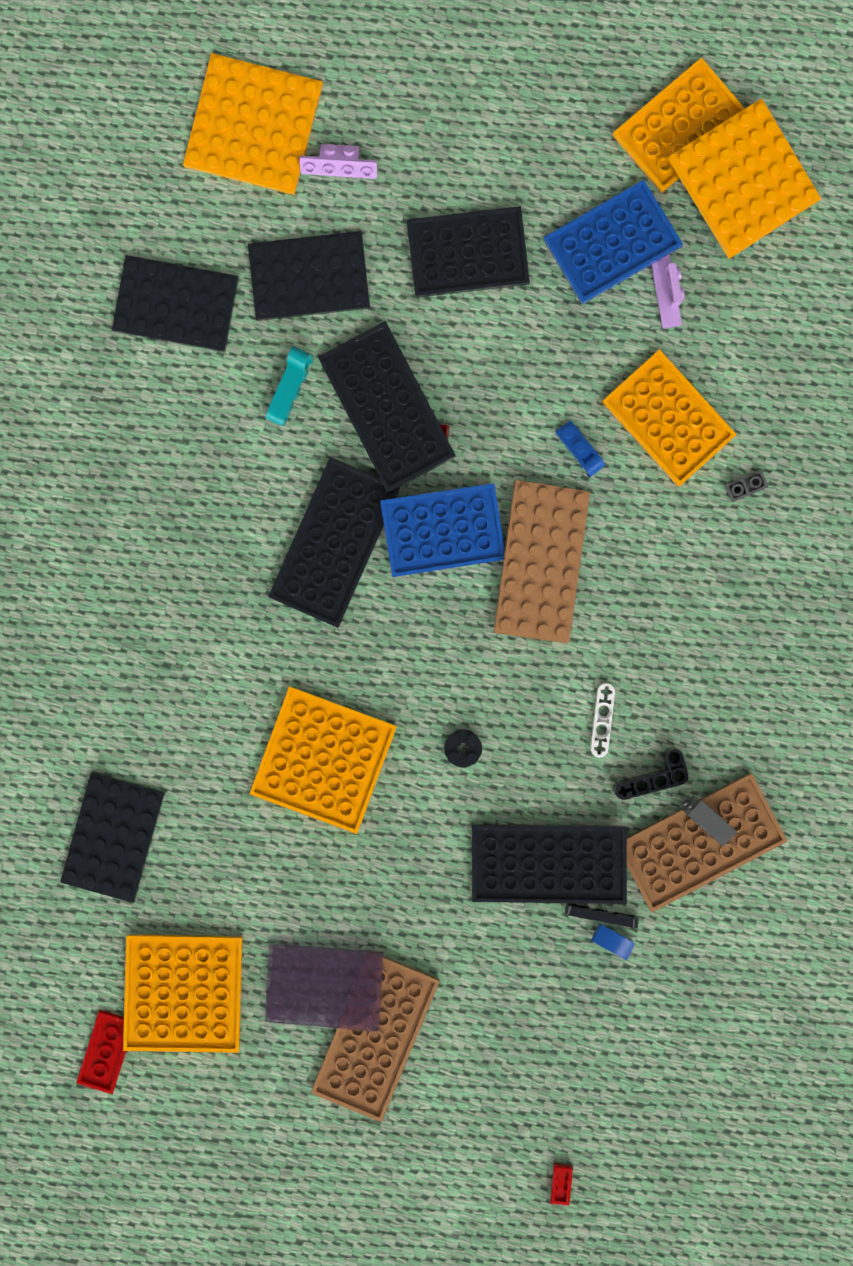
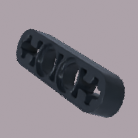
(602, 915)

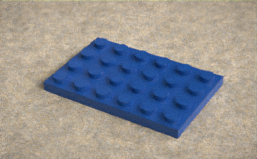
(613, 242)
(442, 530)

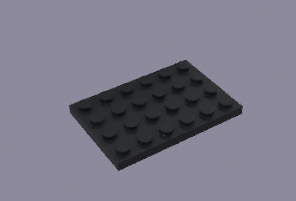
(468, 252)
(308, 276)
(175, 303)
(112, 837)

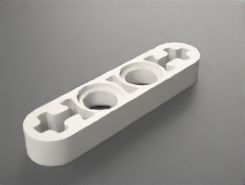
(605, 720)

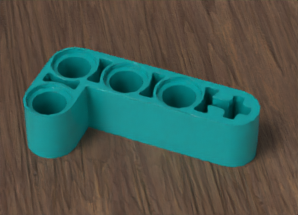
(289, 386)

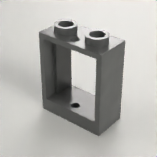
(708, 820)

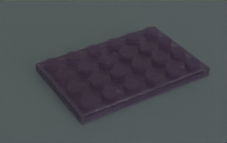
(324, 987)

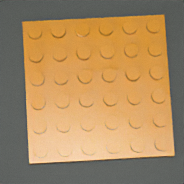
(252, 123)
(744, 178)
(323, 759)
(182, 993)

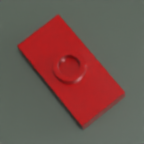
(561, 1184)

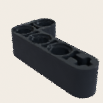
(649, 778)

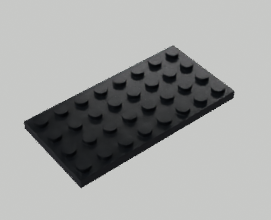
(387, 407)
(332, 543)
(549, 863)

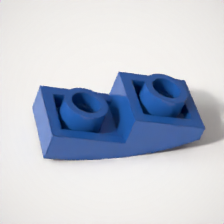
(613, 941)

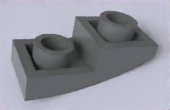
(746, 486)

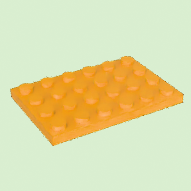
(674, 119)
(669, 418)

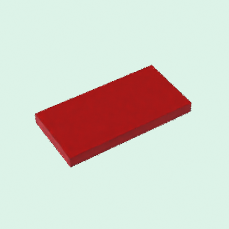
(104, 1053)

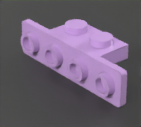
(338, 161)
(668, 291)

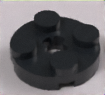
(471, 756)

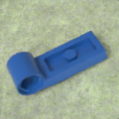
(580, 448)

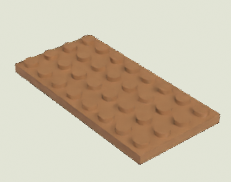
(541, 561)
(681, 857)
(367, 1065)

